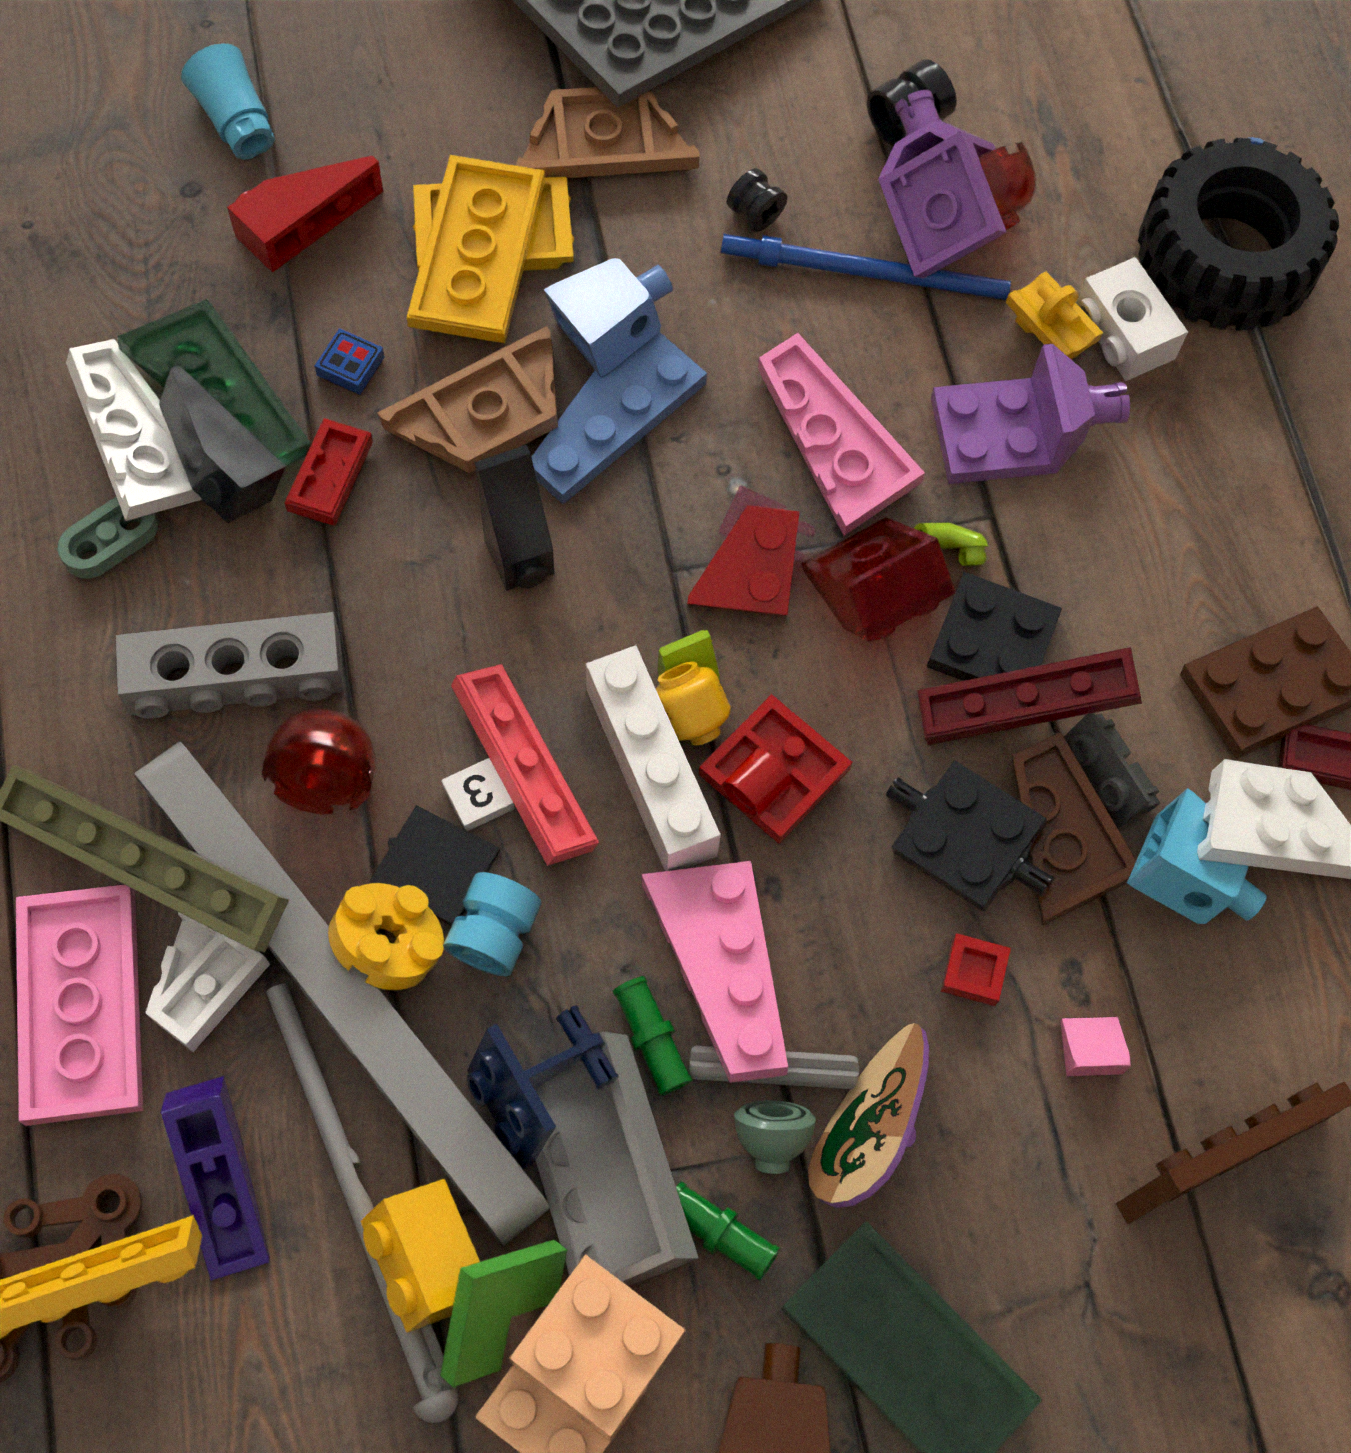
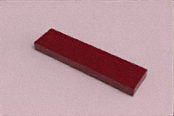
(1029, 696)

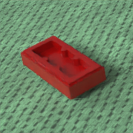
(329, 472)

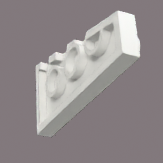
(129, 431)

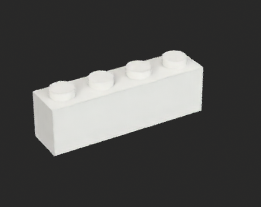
(652, 760)

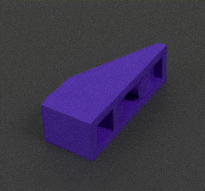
(215, 1176)

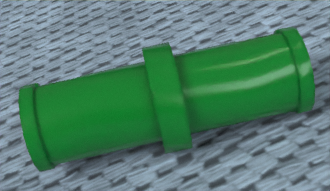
(652, 1035)
(726, 1234)

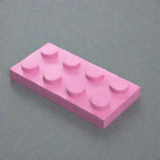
(78, 1005)

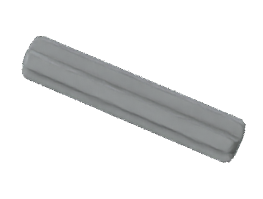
(803, 1069)

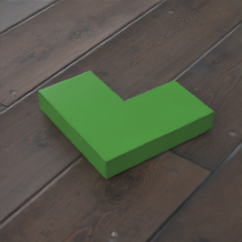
(486, 1301)

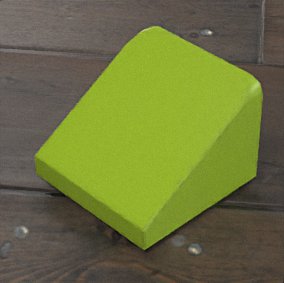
(693, 648)

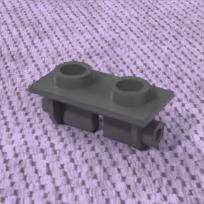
(1102, 756)

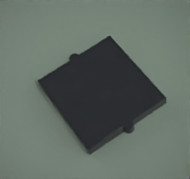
(436, 860)

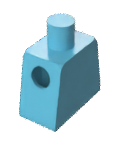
(1175, 876)

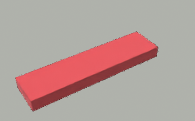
(524, 764)

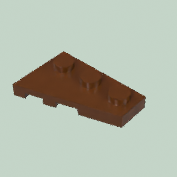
(1080, 837)

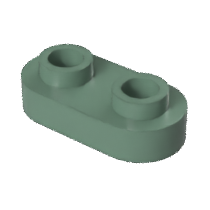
(106, 534)

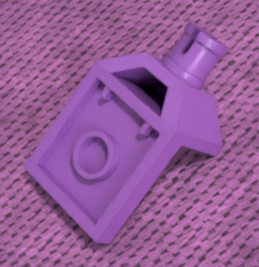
(938, 188)
(1022, 423)

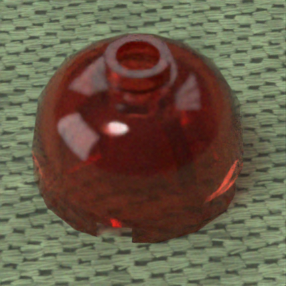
(1010, 181)
(320, 761)

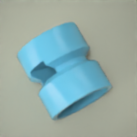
(495, 917)

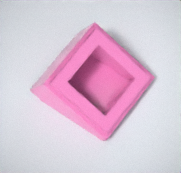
(1094, 1046)

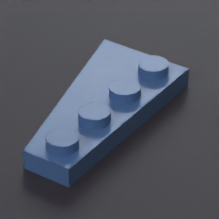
(614, 415)

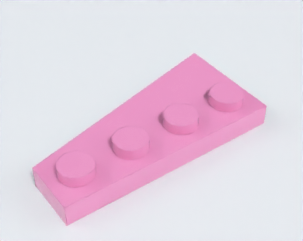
(840, 440)
(723, 957)

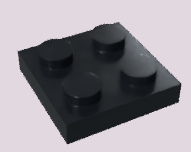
(992, 631)

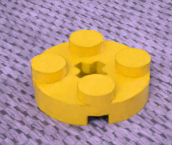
(402, 913)

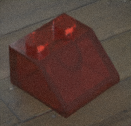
(881, 578)

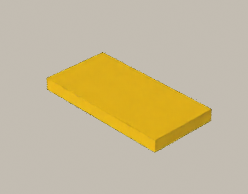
(476, 249)

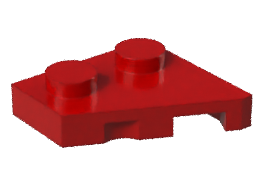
(752, 565)

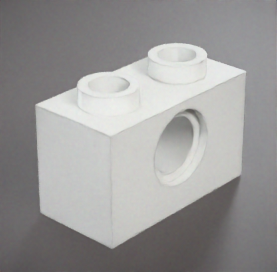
(1152, 329)

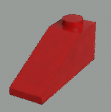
(299, 208)

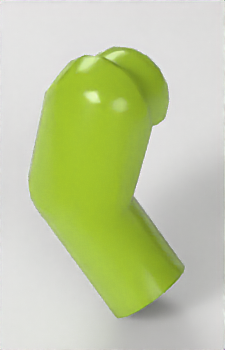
(951, 536)

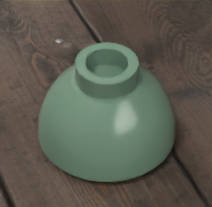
(774, 1132)

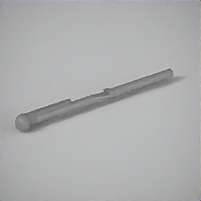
(420, 1345)

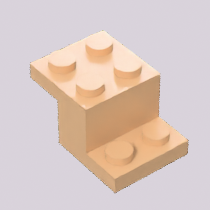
(580, 1366)

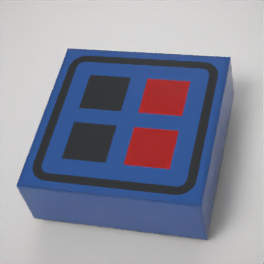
(349, 361)

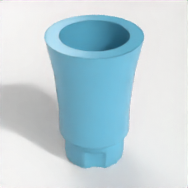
(228, 97)

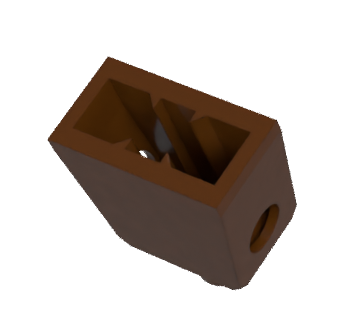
(776, 1410)

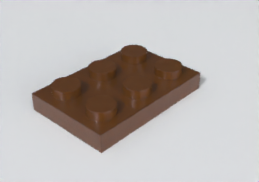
(1273, 681)

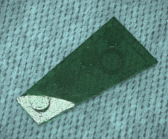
(216, 360)

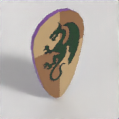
(872, 1123)

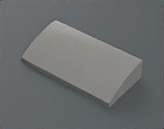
(611, 1173)

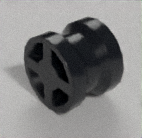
(756, 199)

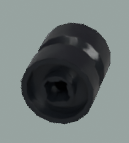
(921, 76)

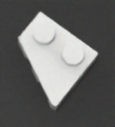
(201, 982)

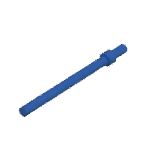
(771, 252)

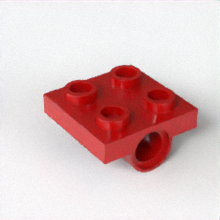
(775, 768)

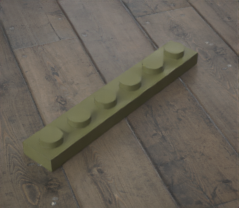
(141, 859)

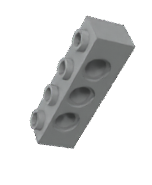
(151, 656)

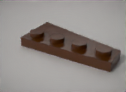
(1228, 1150)

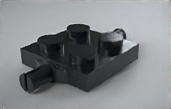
(969, 836)

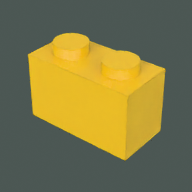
(419, 1252)

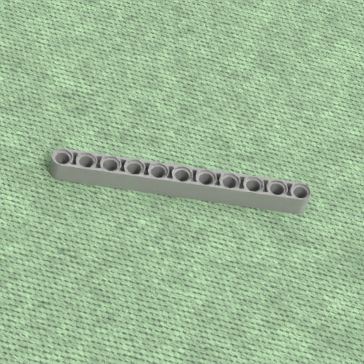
(351, 1007)

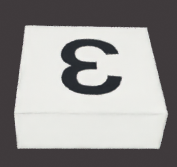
(477, 794)

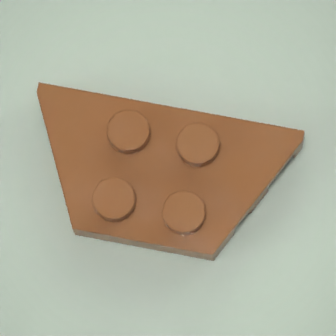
(592, 137)
(483, 406)

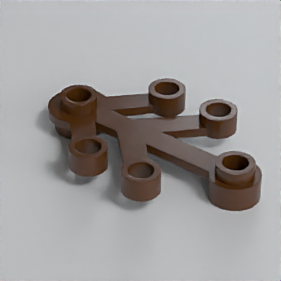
(92, 1228)

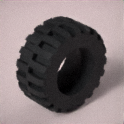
(1252, 187)

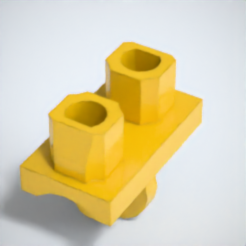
(1054, 316)

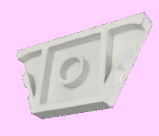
(1274, 821)

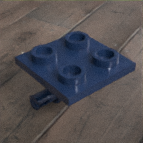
(510, 1093)

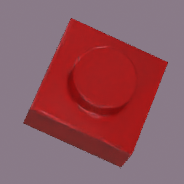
(975, 969)

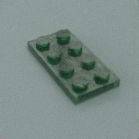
(909, 1350)

